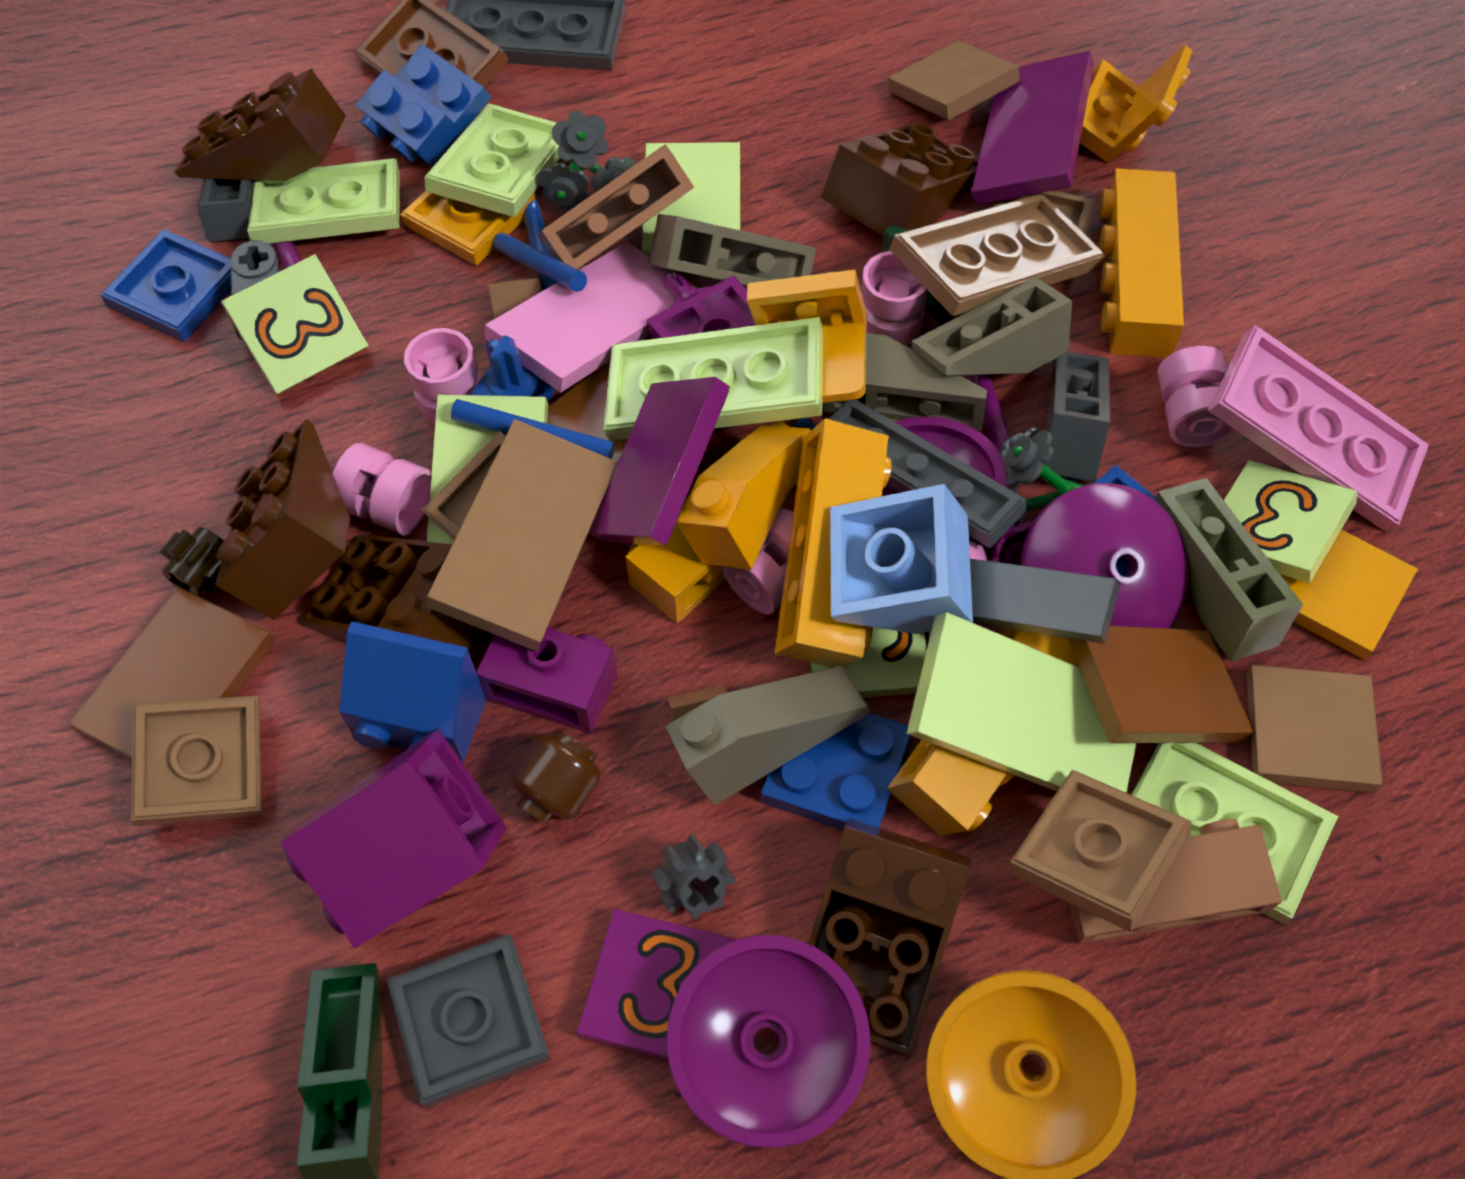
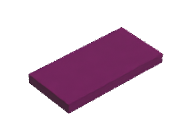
(1034, 130)

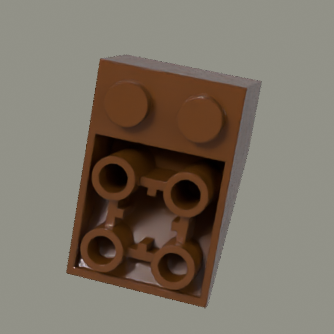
(266, 134)
(899, 178)
(283, 525)
(386, 587)
(889, 924)

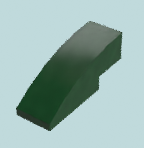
(341, 1075)

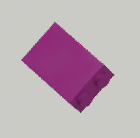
(395, 840)

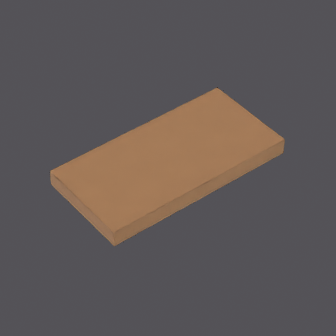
(995, 251)
(522, 535)

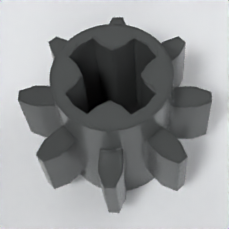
(693, 877)

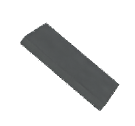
(548, 31)

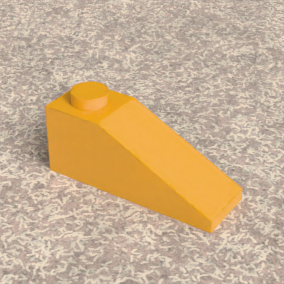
(741, 496)

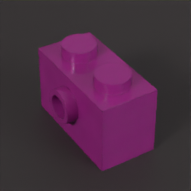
(559, 682)

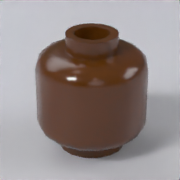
(555, 777)

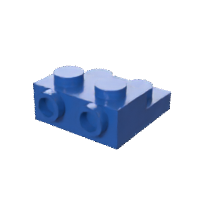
(422, 106)

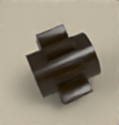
(193, 560)

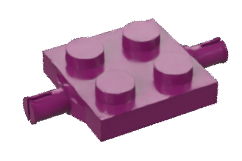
(701, 309)

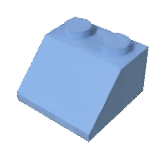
(900, 560)

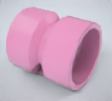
(893, 299)
(440, 364)
(1188, 387)
(383, 488)
(765, 582)

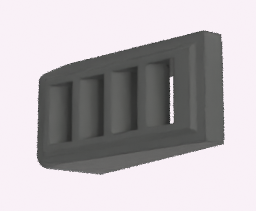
(225, 208)

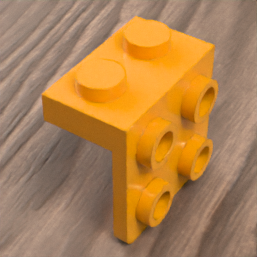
(1122, 111)
(843, 316)

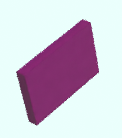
(660, 461)

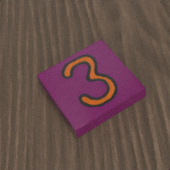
(639, 980)

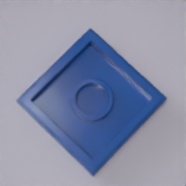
(171, 285)

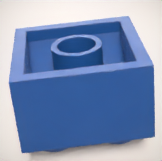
(406, 688)

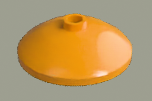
(1020, 1120)

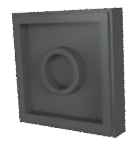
(468, 1021)

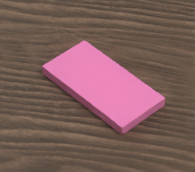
(572, 333)
(1319, 426)

